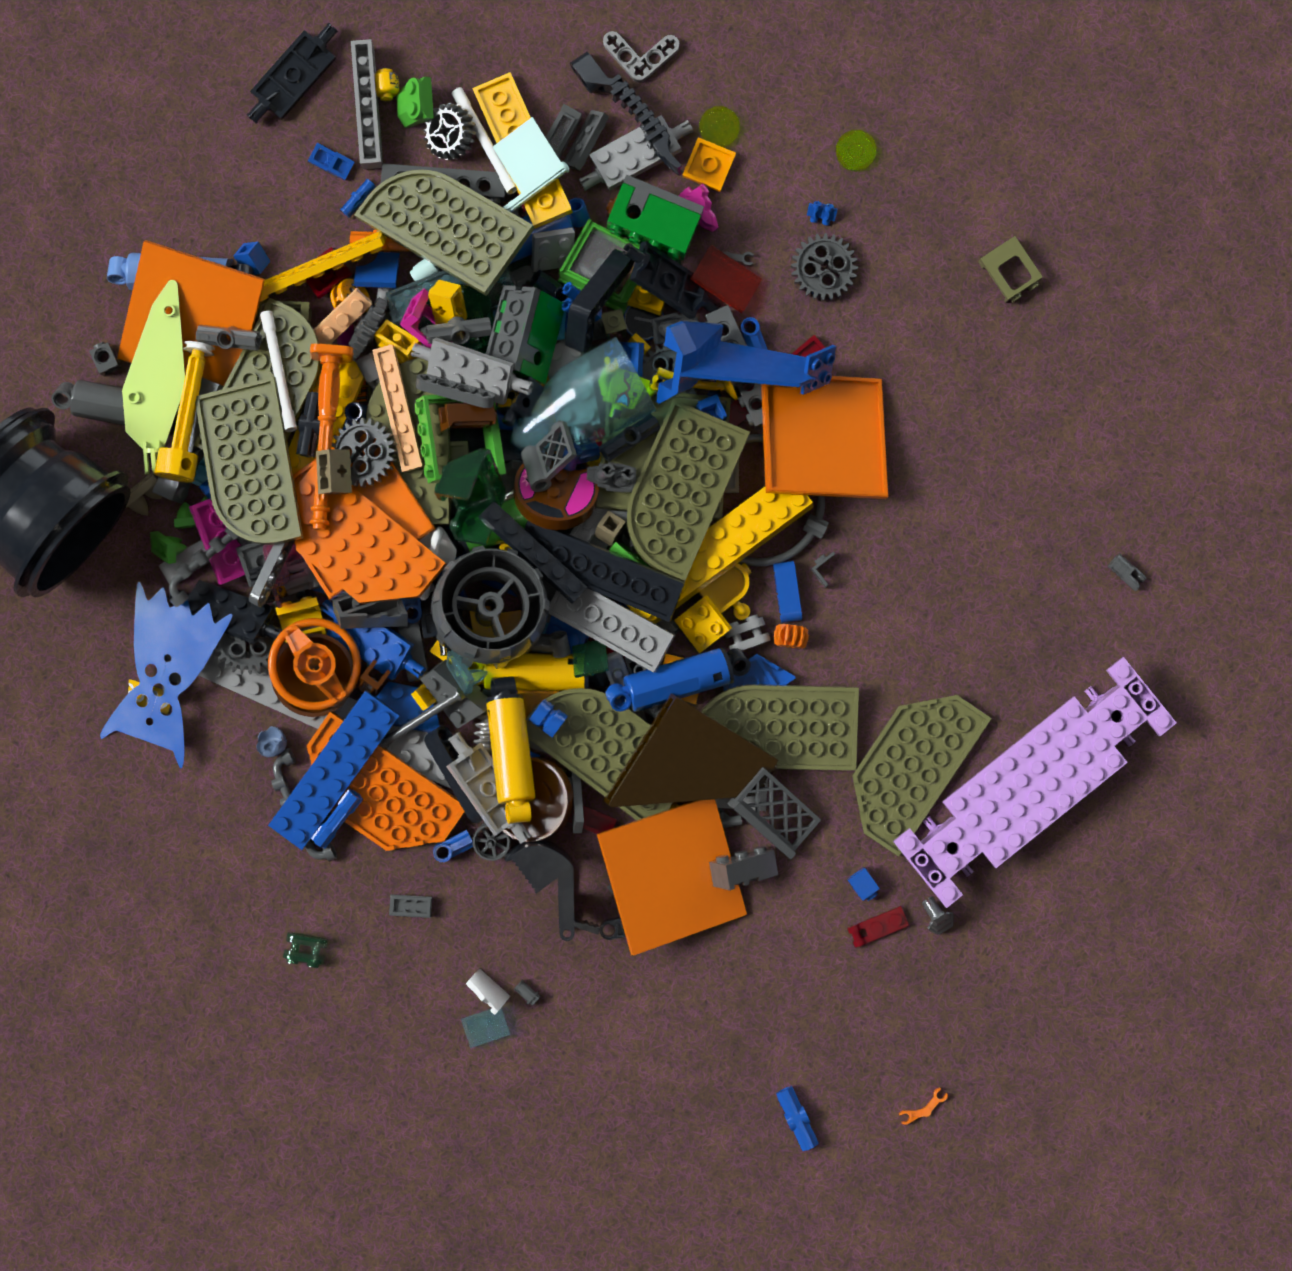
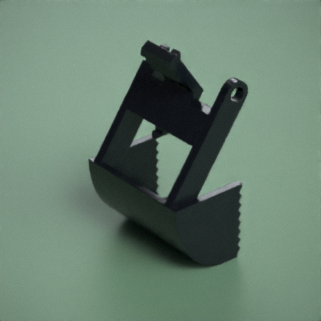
(541, 865)

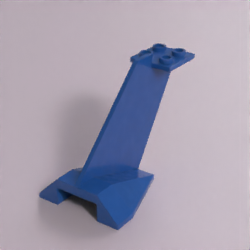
(707, 357)

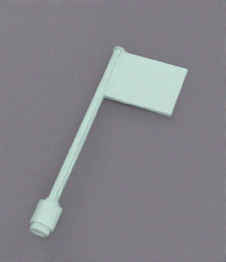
(531, 166)

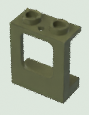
(1002, 254)

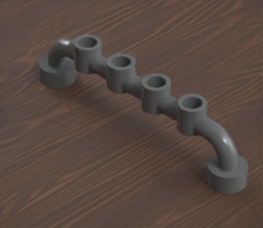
(200, 558)
(281, 783)

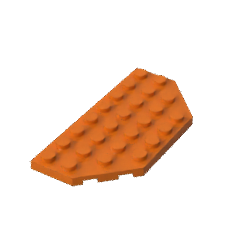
(364, 548)
(398, 801)

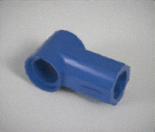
(753, 339)
(455, 846)

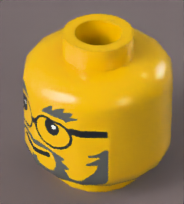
(386, 84)

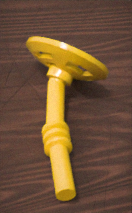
(719, 384)

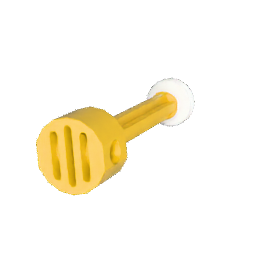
(177, 462)

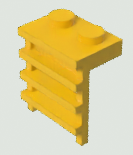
(304, 609)

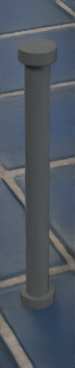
(457, 695)

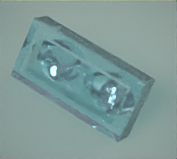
(464, 677)

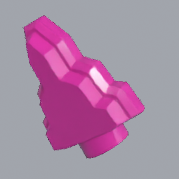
(700, 196)

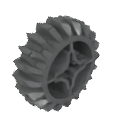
(458, 135)

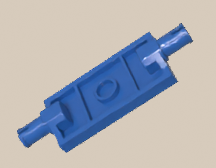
(381, 645)

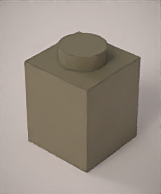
(609, 528)

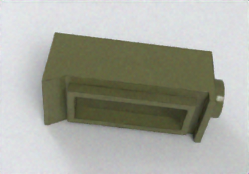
(614, 322)

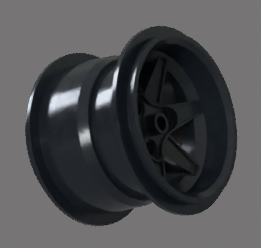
(51, 503)

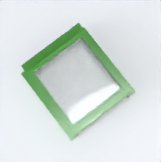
(589, 254)

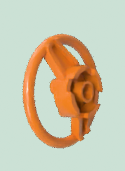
(305, 650)

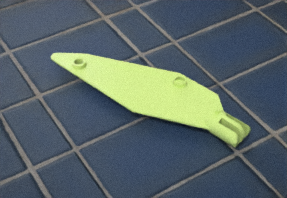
(155, 377)

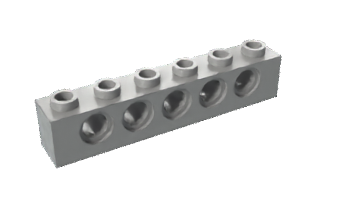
(366, 104)

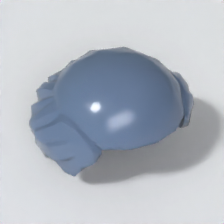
(271, 742)

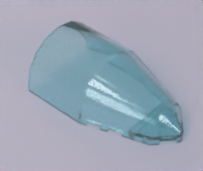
(592, 394)

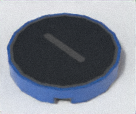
(639, 322)

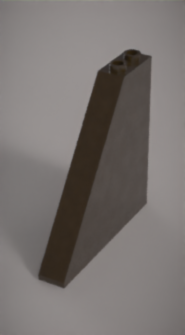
(688, 760)

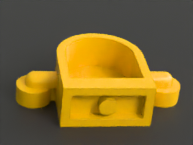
(729, 589)

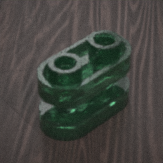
(312, 958)

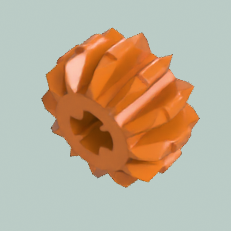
(791, 636)

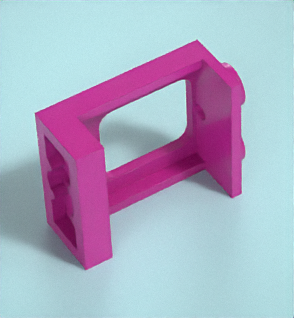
(414, 313)

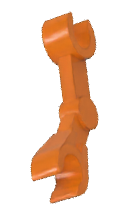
(925, 1111)

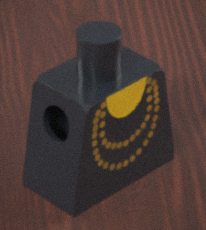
(519, 404)

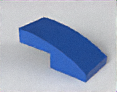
(330, 161)

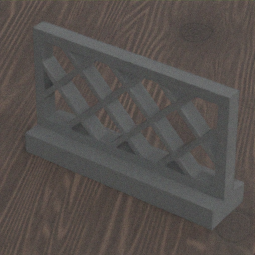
(760, 823)

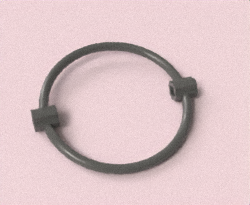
(813, 526)

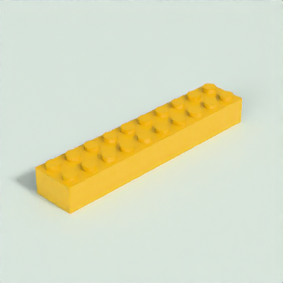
(737, 537)

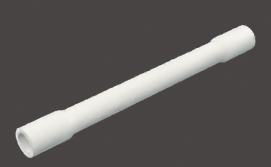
(505, 178)
(270, 331)

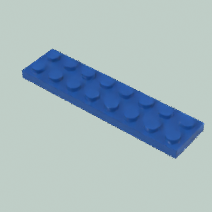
(334, 770)

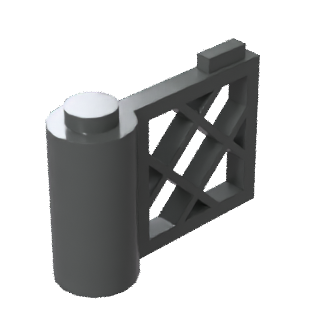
(538, 463)

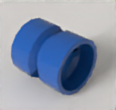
(548, 718)

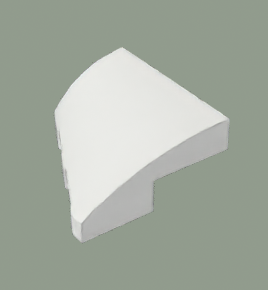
(488, 990)

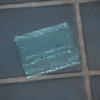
(485, 1027)

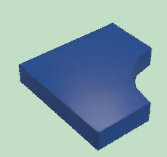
(380, 272)

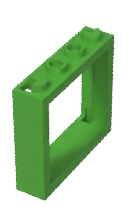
(491, 437)

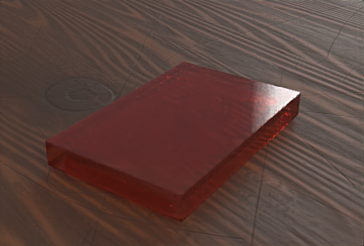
(726, 279)

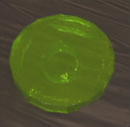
(718, 132)
(855, 150)

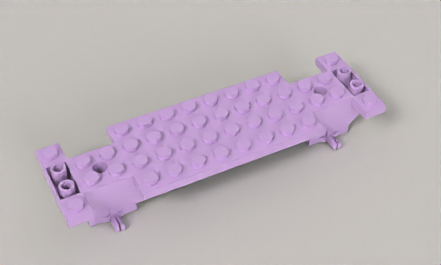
(1034, 781)

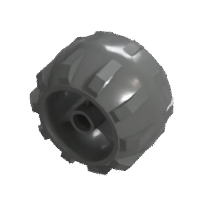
(496, 566)

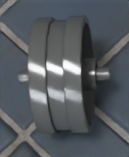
(491, 842)

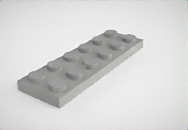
(614, 627)

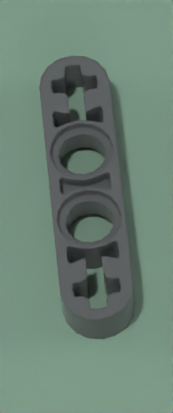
(455, 390)
(270, 573)

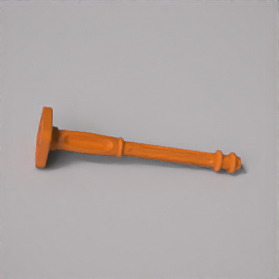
(328, 396)

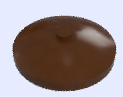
(308, 692)

